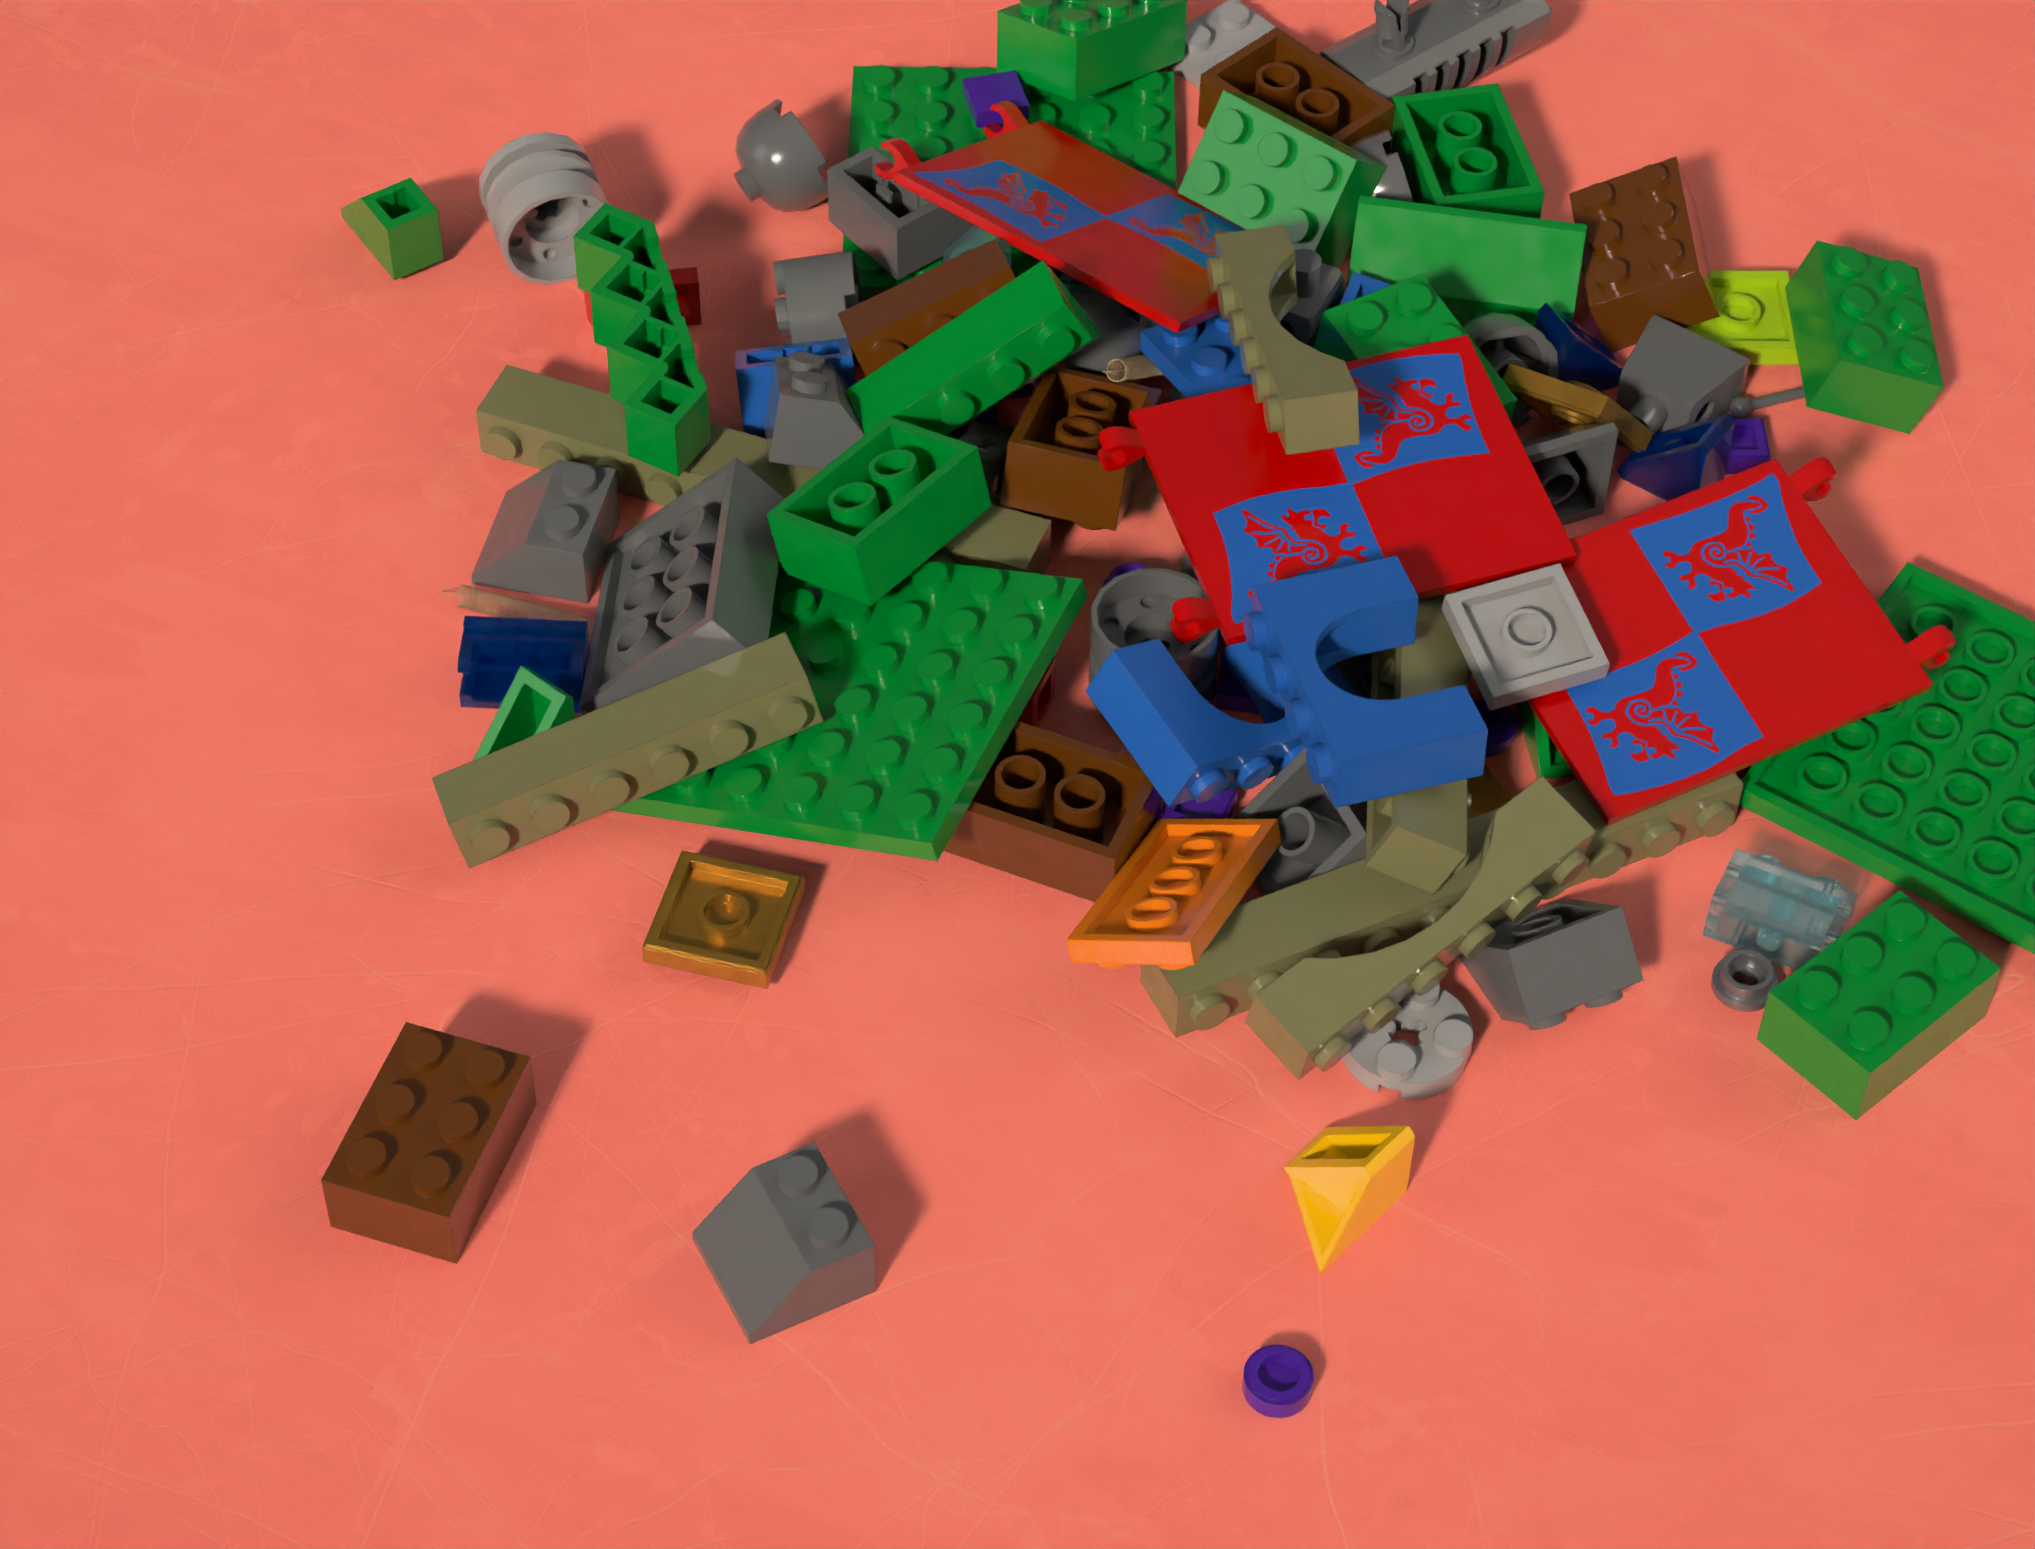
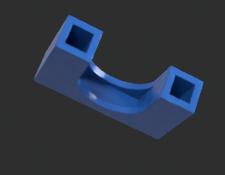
(1183, 739)
(1352, 742)

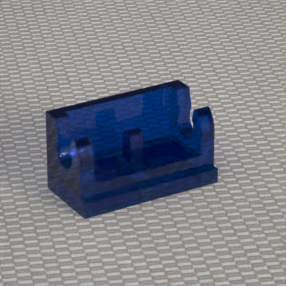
(498, 646)

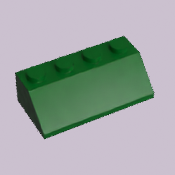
(1471, 256)
(978, 357)

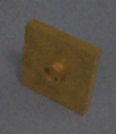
(1575, 405)
(724, 919)

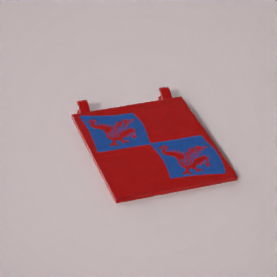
(1076, 214)
(1428, 483)
(1723, 640)

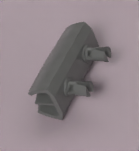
(1438, 43)

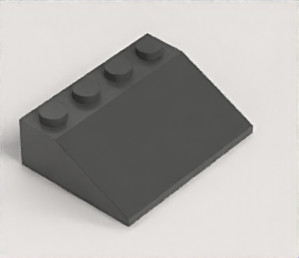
(684, 587)

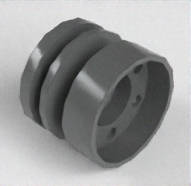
(1138, 610)

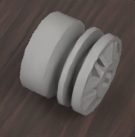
(536, 200)

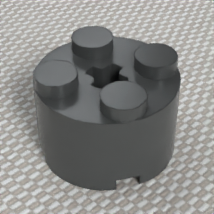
(815, 294)

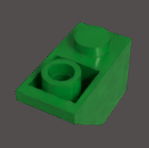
(397, 227)

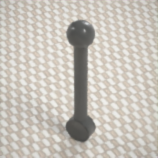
(1742, 407)

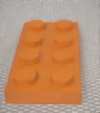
(1174, 893)

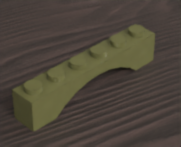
(1302, 390)
(1328, 1001)

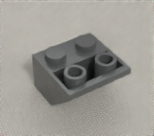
(887, 219)

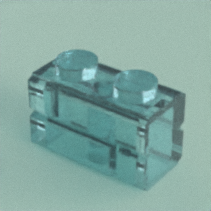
(1777, 909)

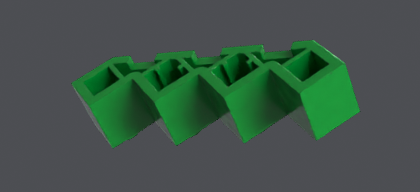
(644, 337)

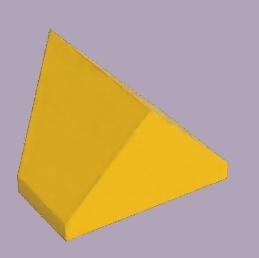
(1348, 1183)

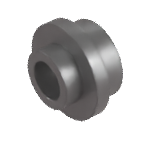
(1747, 968)

